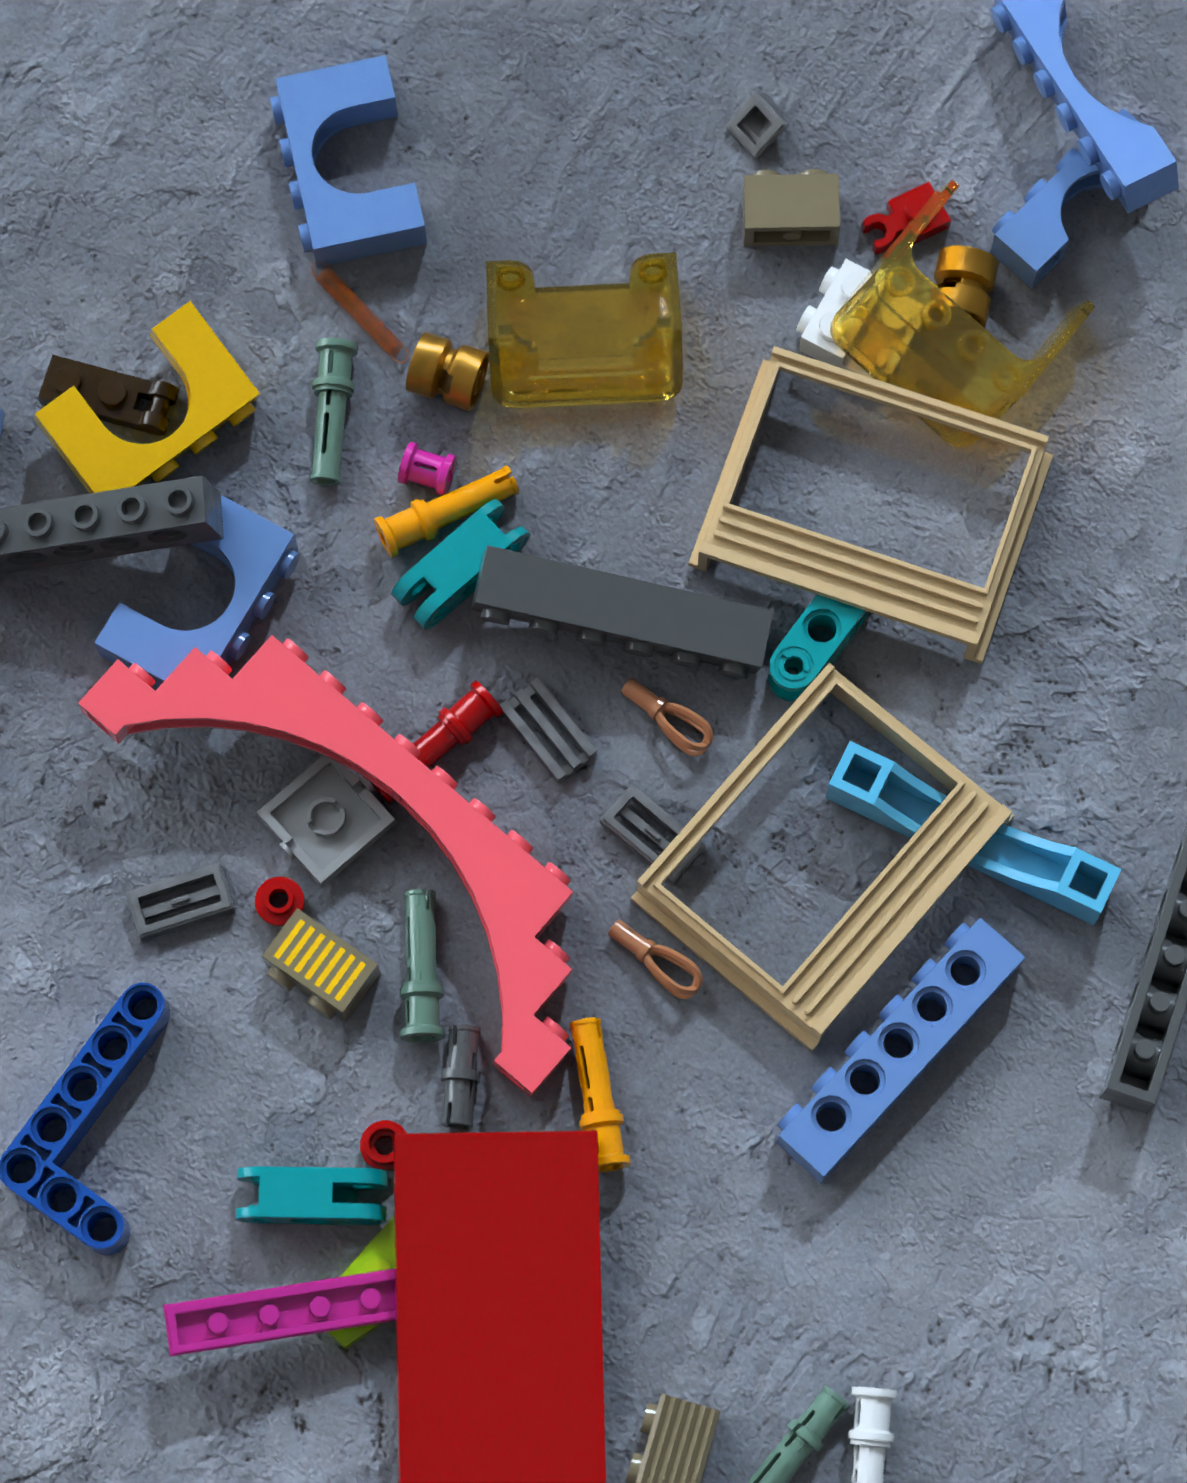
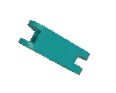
(455, 565)
(806, 655)
(312, 1195)

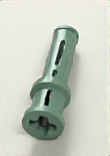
(333, 390)
(421, 986)

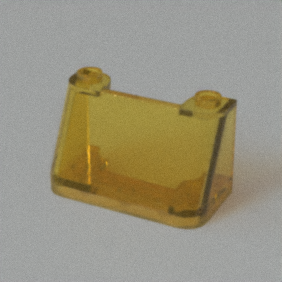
(585, 338)

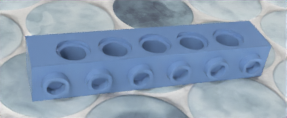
(994, 965)

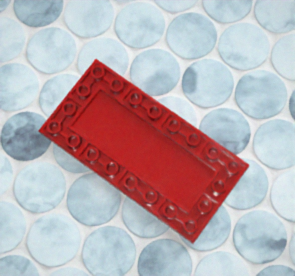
(498, 1307)

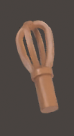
(657, 706)
(645, 949)

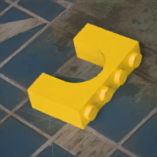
(215, 394)

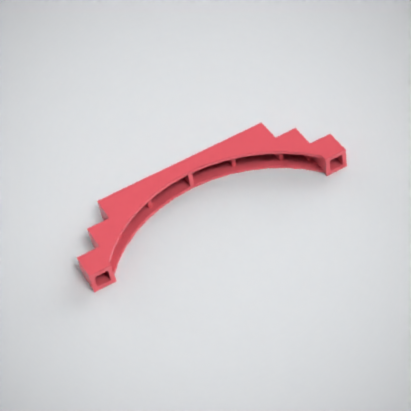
(291, 702)

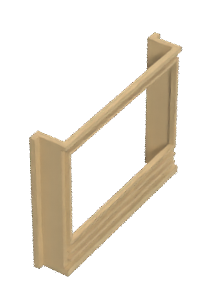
(852, 572)
(880, 915)

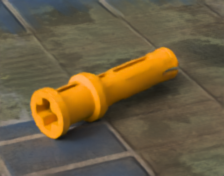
(425, 519)
(597, 1094)

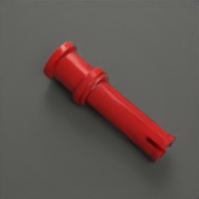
(454, 726)

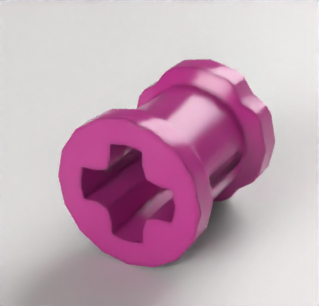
(415, 457)

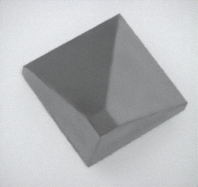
(758, 124)

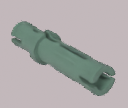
(802, 1438)

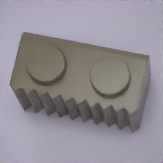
(676, 1443)

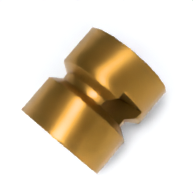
(967, 278)
(447, 371)

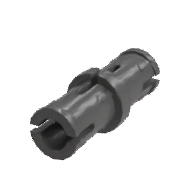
(460, 1076)

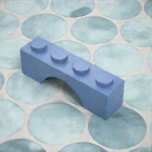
(1034, 236)

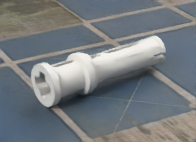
(871, 1433)

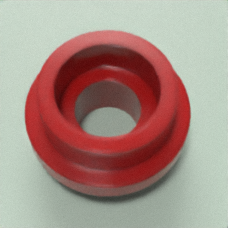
(274, 885)
(370, 1138)

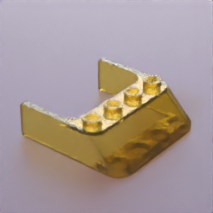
(924, 342)

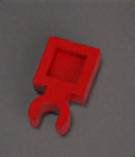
(901, 212)

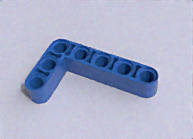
(80, 1118)

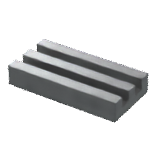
(523, 698)
(633, 843)
(186, 919)

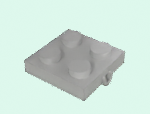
(326, 818)

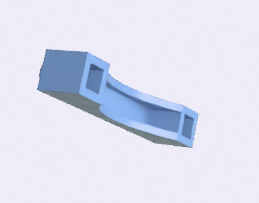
(1127, 153)

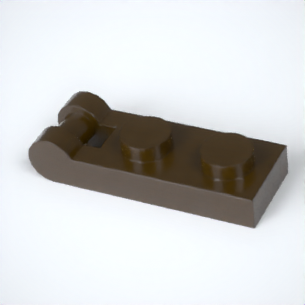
(111, 394)

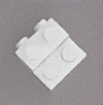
(815, 323)

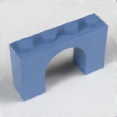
(338, 222)
(258, 558)

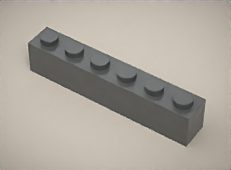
(621, 611)

